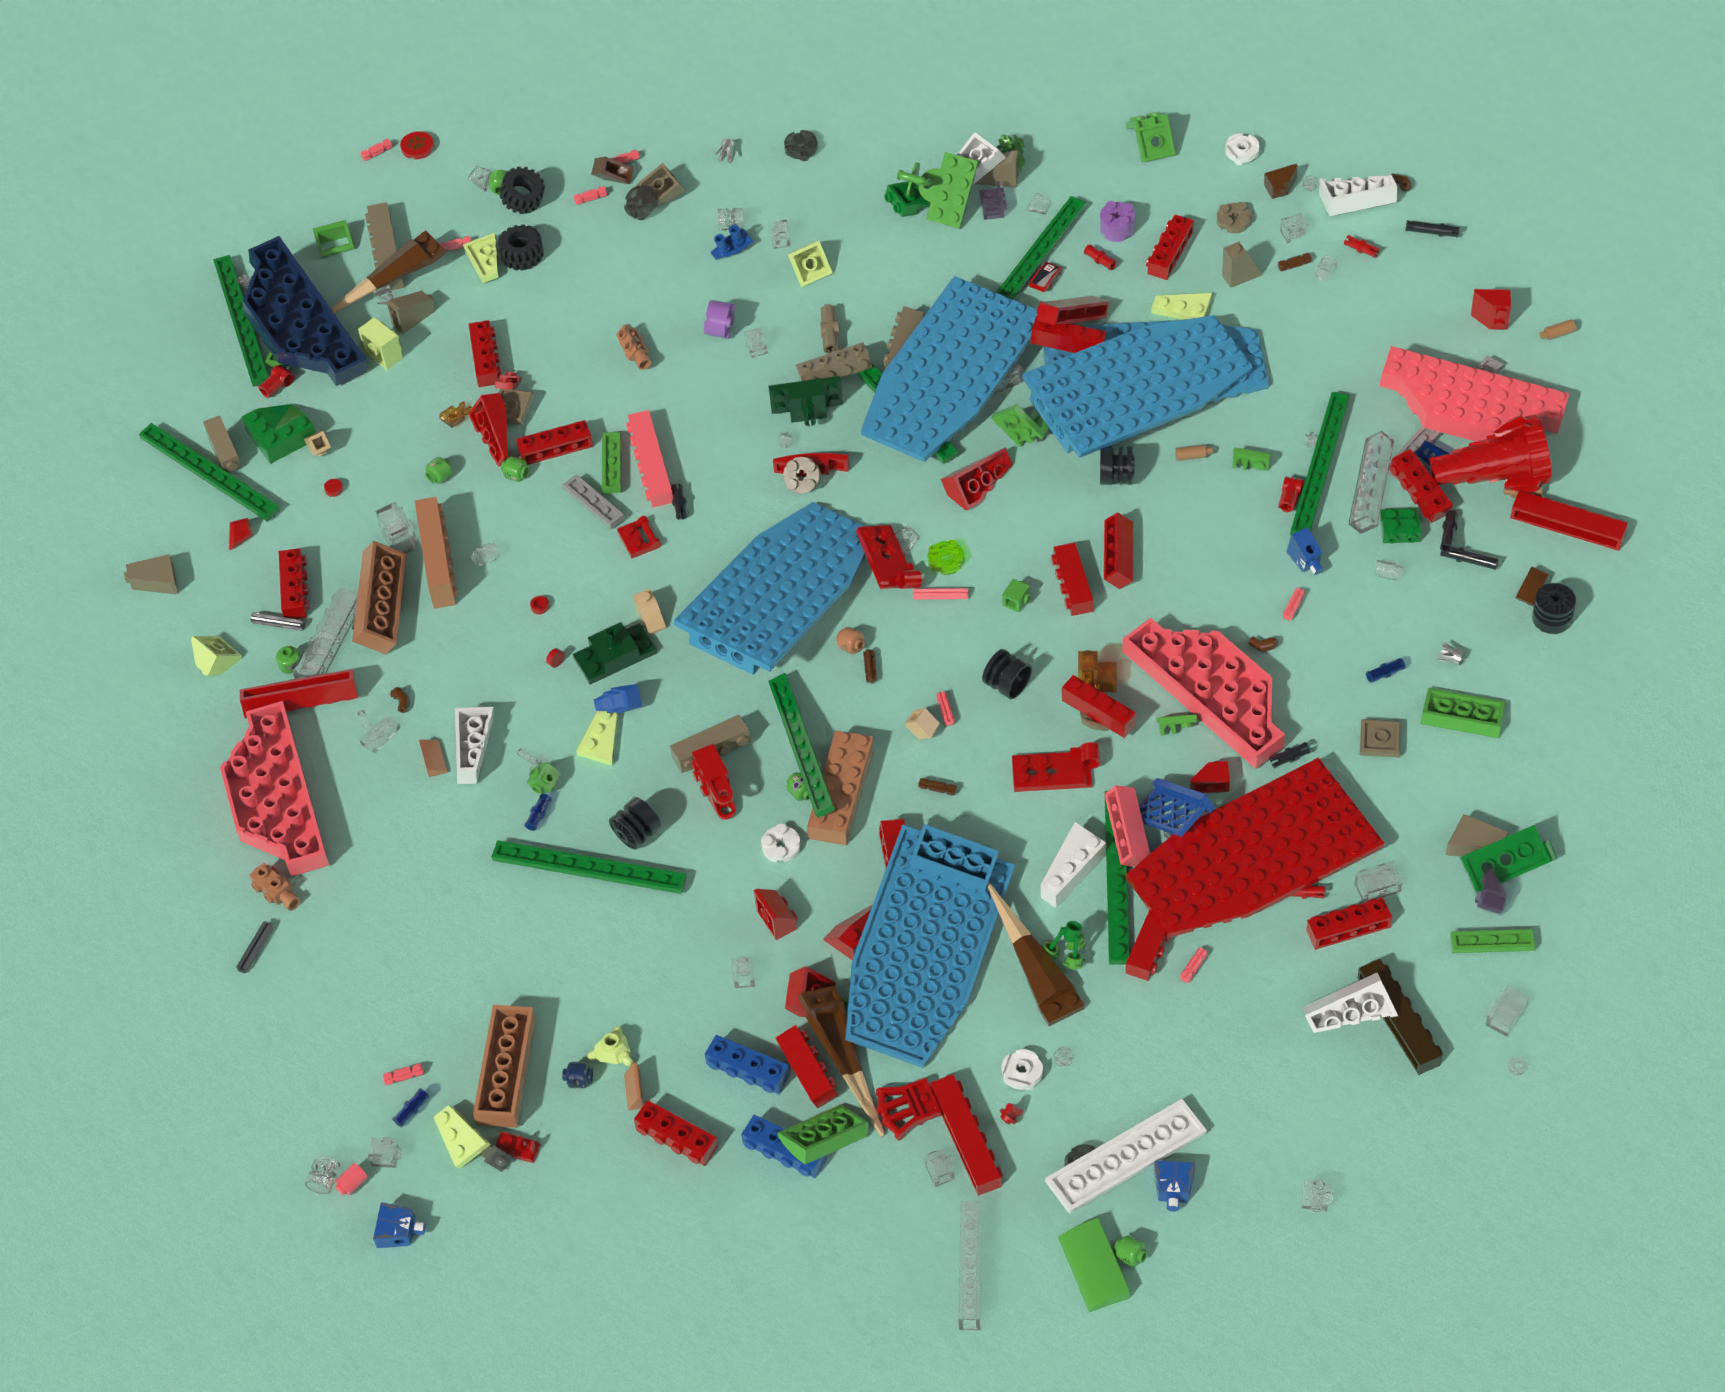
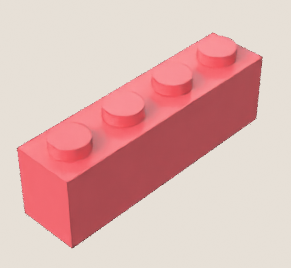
(1127, 825)

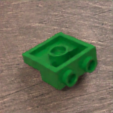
(901, 202)
(1400, 525)

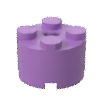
(1117, 221)
(719, 319)

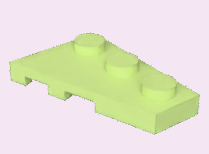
(483, 257)
(1182, 305)
(600, 738)
(459, 1137)

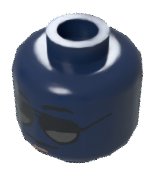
(578, 1074)

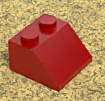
(1492, 308)
(774, 912)
(803, 981)

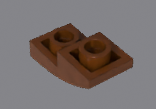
(1534, 580)

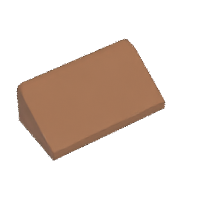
(433, 757)
(633, 1087)

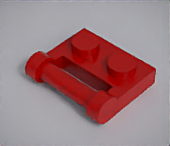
(633, 540)

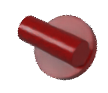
(1010, 1113)

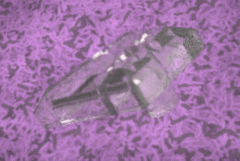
(480, 177)
(907, 539)

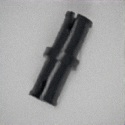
(679, 501)
(1289, 755)

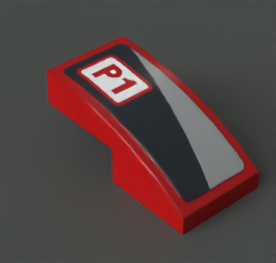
(1044, 276)

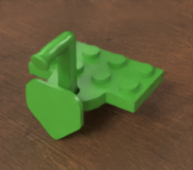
(948, 189)

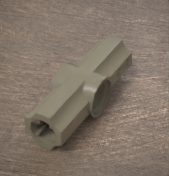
(829, 328)

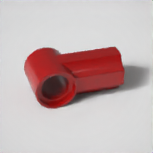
(279, 377)
(1291, 490)

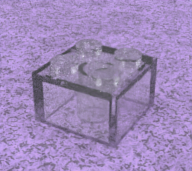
(396, 528)

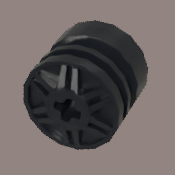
(1116, 465)
(1553, 608)
(1007, 674)
(635, 823)

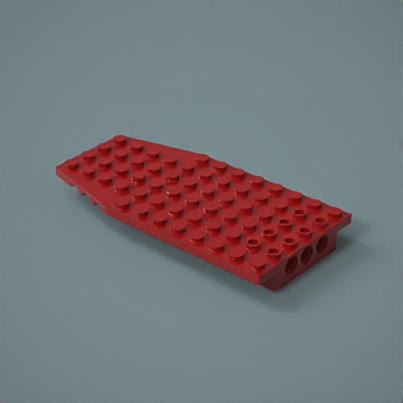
(1254, 851)

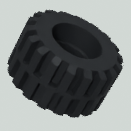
(516, 200)
(520, 247)

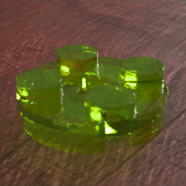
(946, 548)

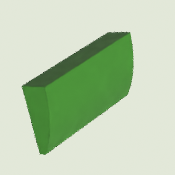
(1463, 712)
(823, 1134)
(1094, 1265)

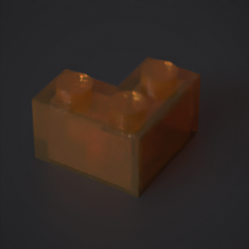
(1097, 674)

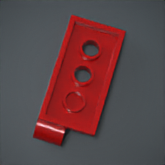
(888, 572)
(1072, 769)

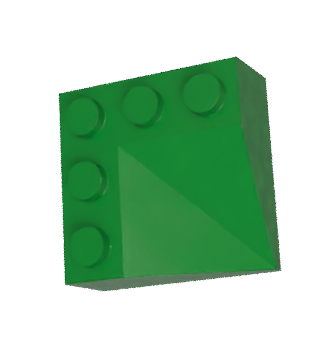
(278, 430)

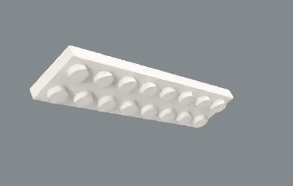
(1125, 1156)

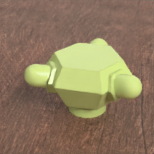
(612, 1048)

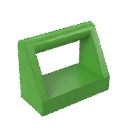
(330, 233)

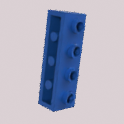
(747, 1064)
(763, 1137)

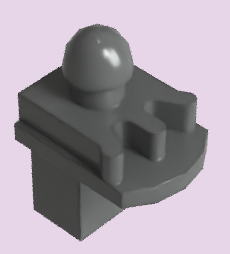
(496, 1157)

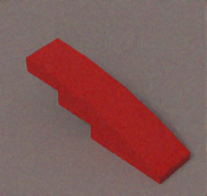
(824, 461)

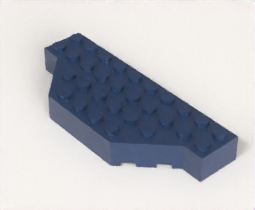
(296, 318)

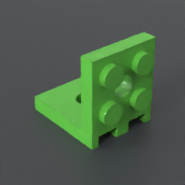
(1152, 126)
(1019, 425)

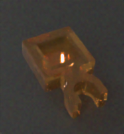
(453, 416)

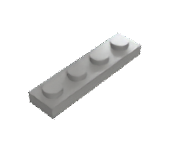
(593, 501)

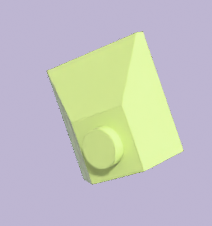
(809, 263)
(213, 654)

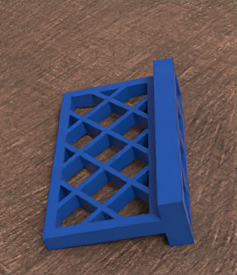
(1180, 796)

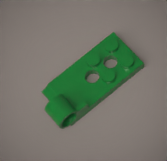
(1524, 849)

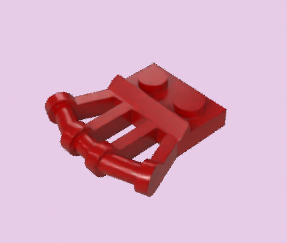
(920, 1101)

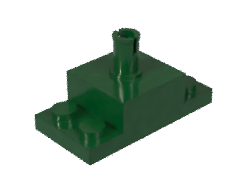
(806, 399)
(613, 651)

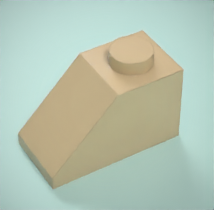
(649, 611)

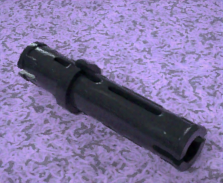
(1429, 228)
(1449, 527)
(1470, 557)

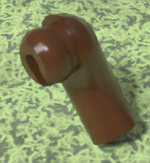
(1403, 182)
(1263, 645)
(400, 694)

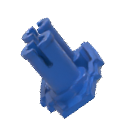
(732, 243)
(619, 699)

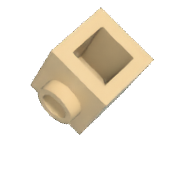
(317, 443)
(922, 724)

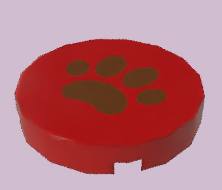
(417, 145)

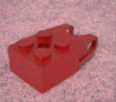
(714, 780)

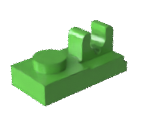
(1251, 459)
(1185, 721)

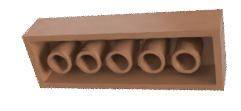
(436, 552)
(379, 597)
(845, 778)
(504, 1066)

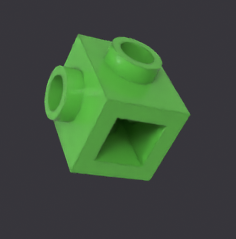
(543, 778)

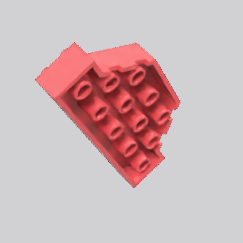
(1467, 399)
(1214, 683)
(271, 793)

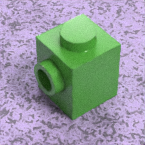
(1016, 595)

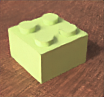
(380, 343)

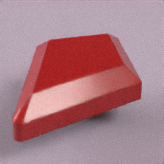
(238, 532)

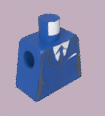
(1305, 551)
(1173, 1182)
(396, 1226)

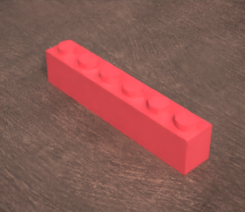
(650, 459)

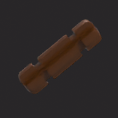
(1294, 261)
(870, 666)
(937, 786)

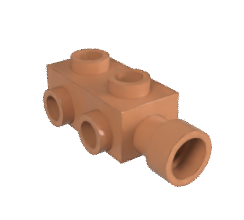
(634, 346)
(265, 880)

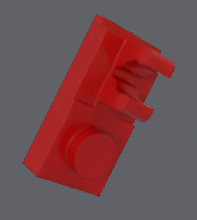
(518, 1147)

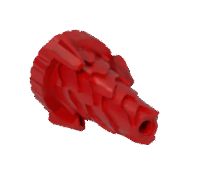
(1513, 454)

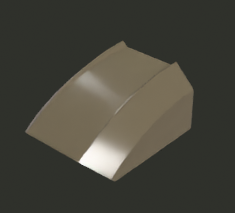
(663, 184)

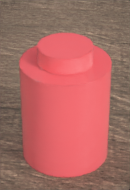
(350, 1180)

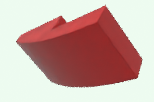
(508, 381)

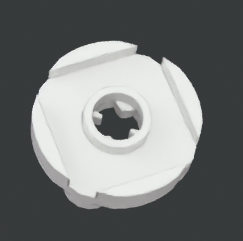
(1245, 155)
(780, 833)
(1022, 1080)

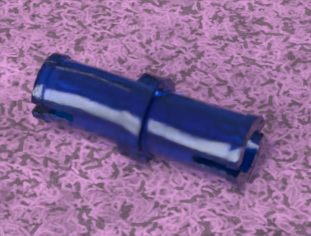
(1385, 670)
(538, 812)
(410, 1107)

